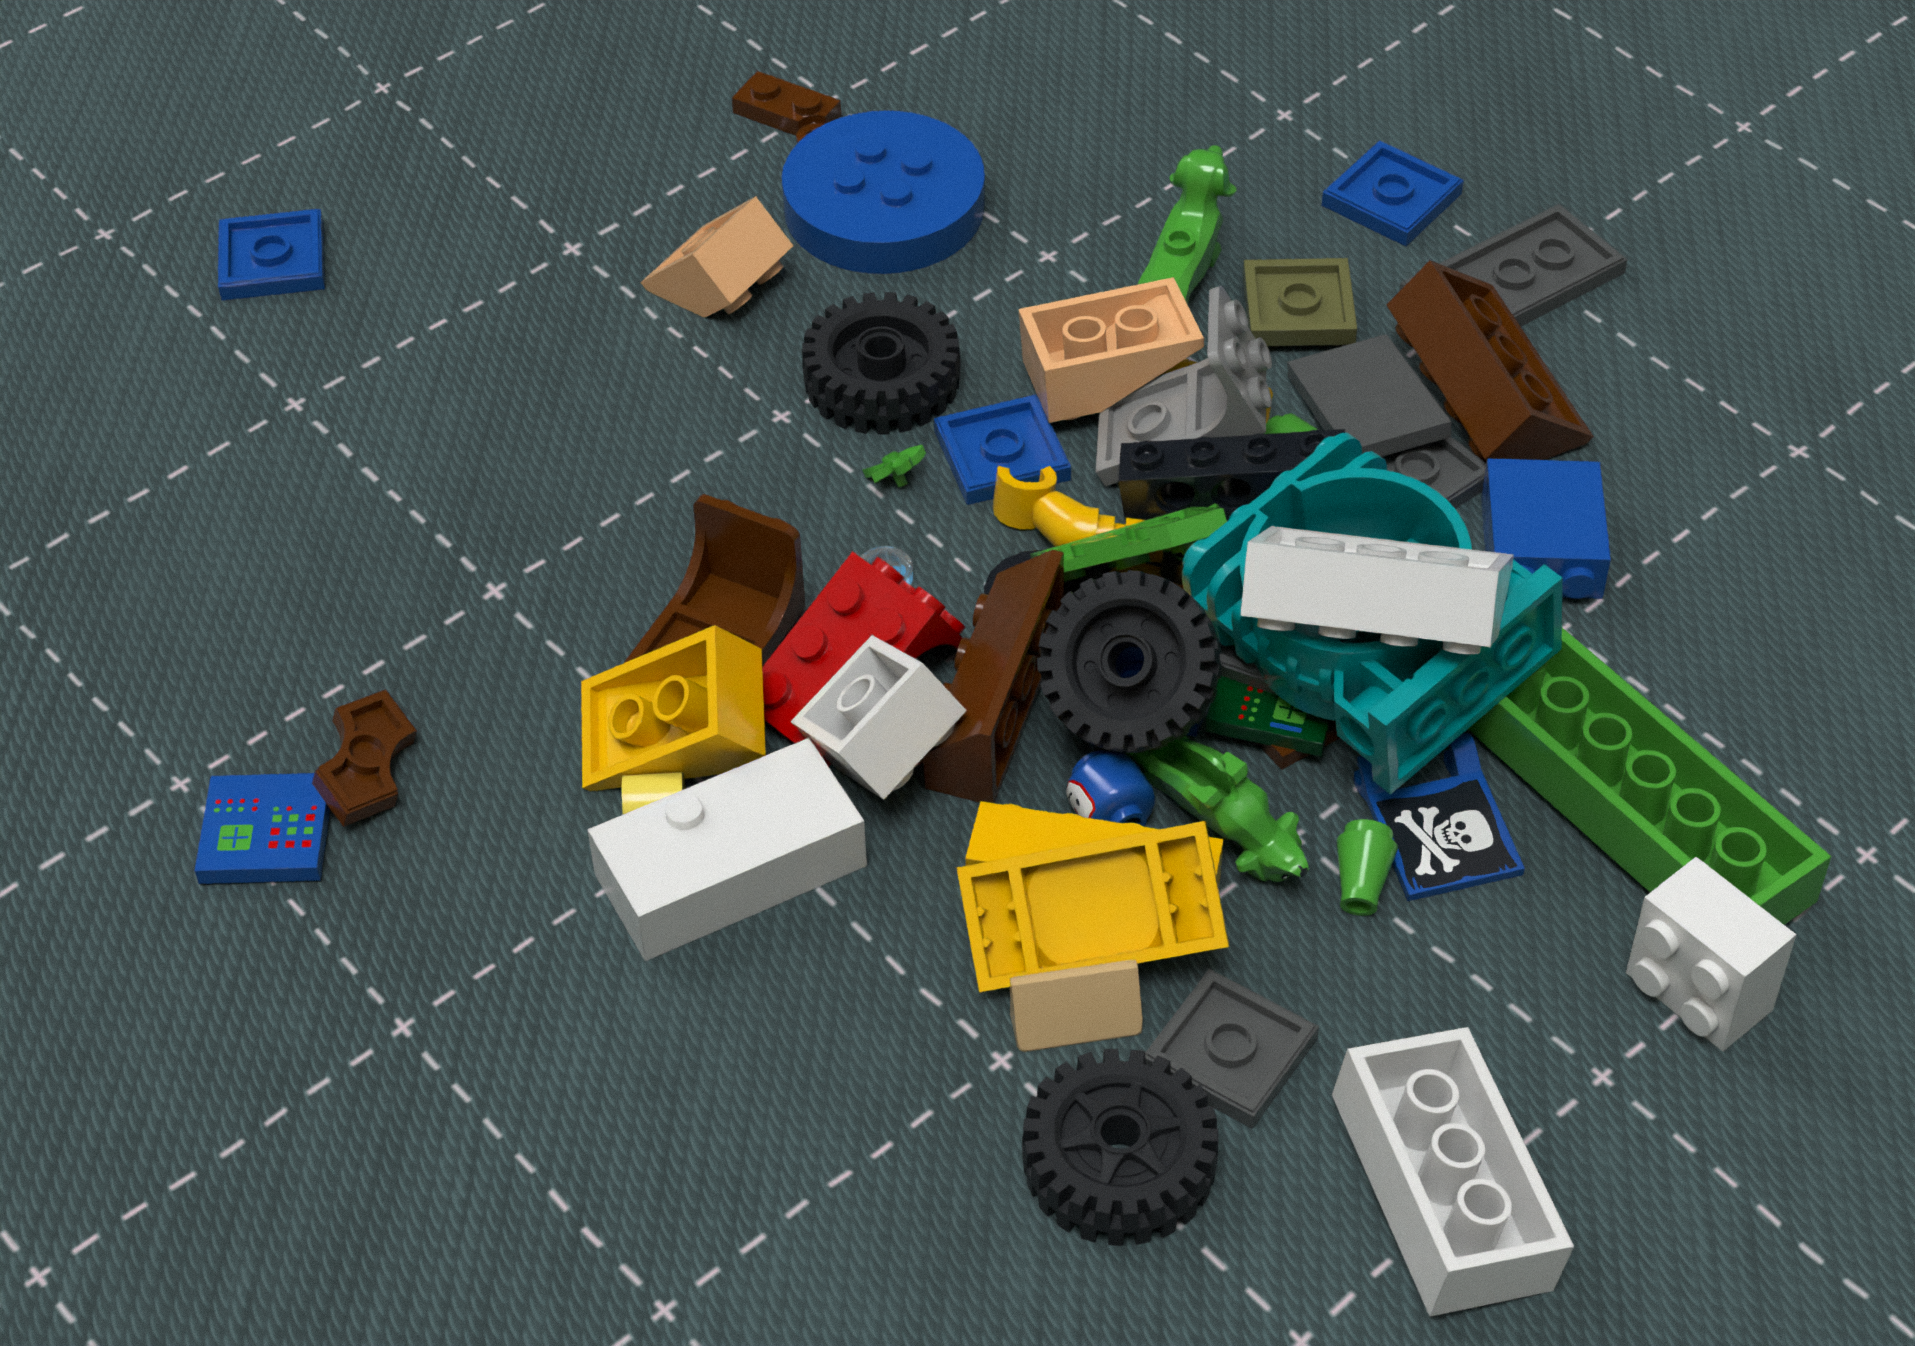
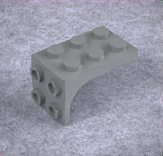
(1205, 399)

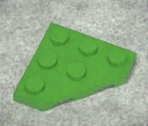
(1133, 543)

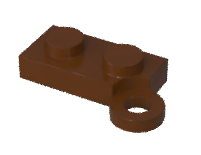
(784, 105)

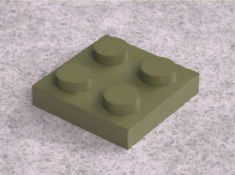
(1300, 301)

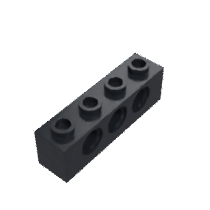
(1207, 471)

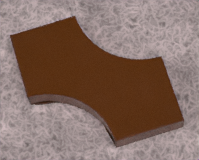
(359, 776)

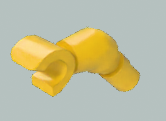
(1050, 511)

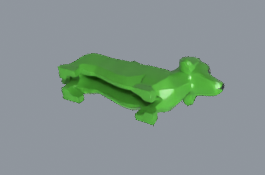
(1191, 231)
(1219, 792)

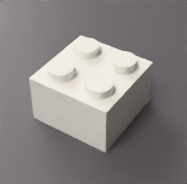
(879, 716)
(1709, 953)

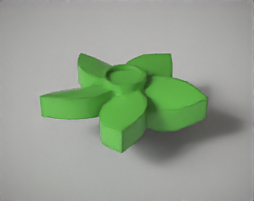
(897, 464)

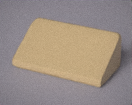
(1076, 1005)

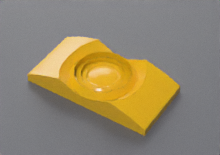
(1093, 904)

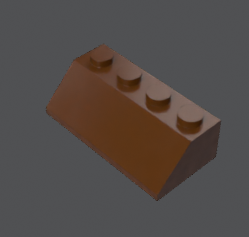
(1485, 367)
(996, 679)

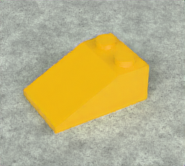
(675, 711)

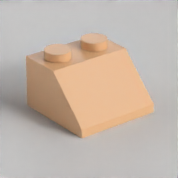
(722, 261)

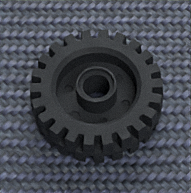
(881, 363)
(1083, 650)
(1109, 1187)

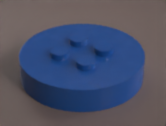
(883, 192)

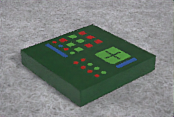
(1264, 719)

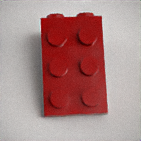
(851, 607)

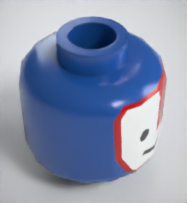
(1110, 788)

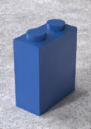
(1549, 517)

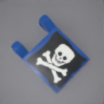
(1444, 828)

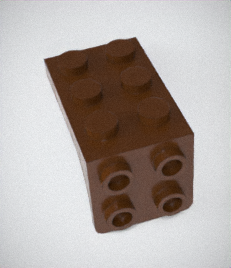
(739, 578)

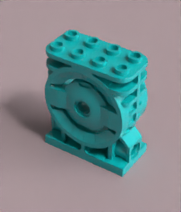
(1386, 699)

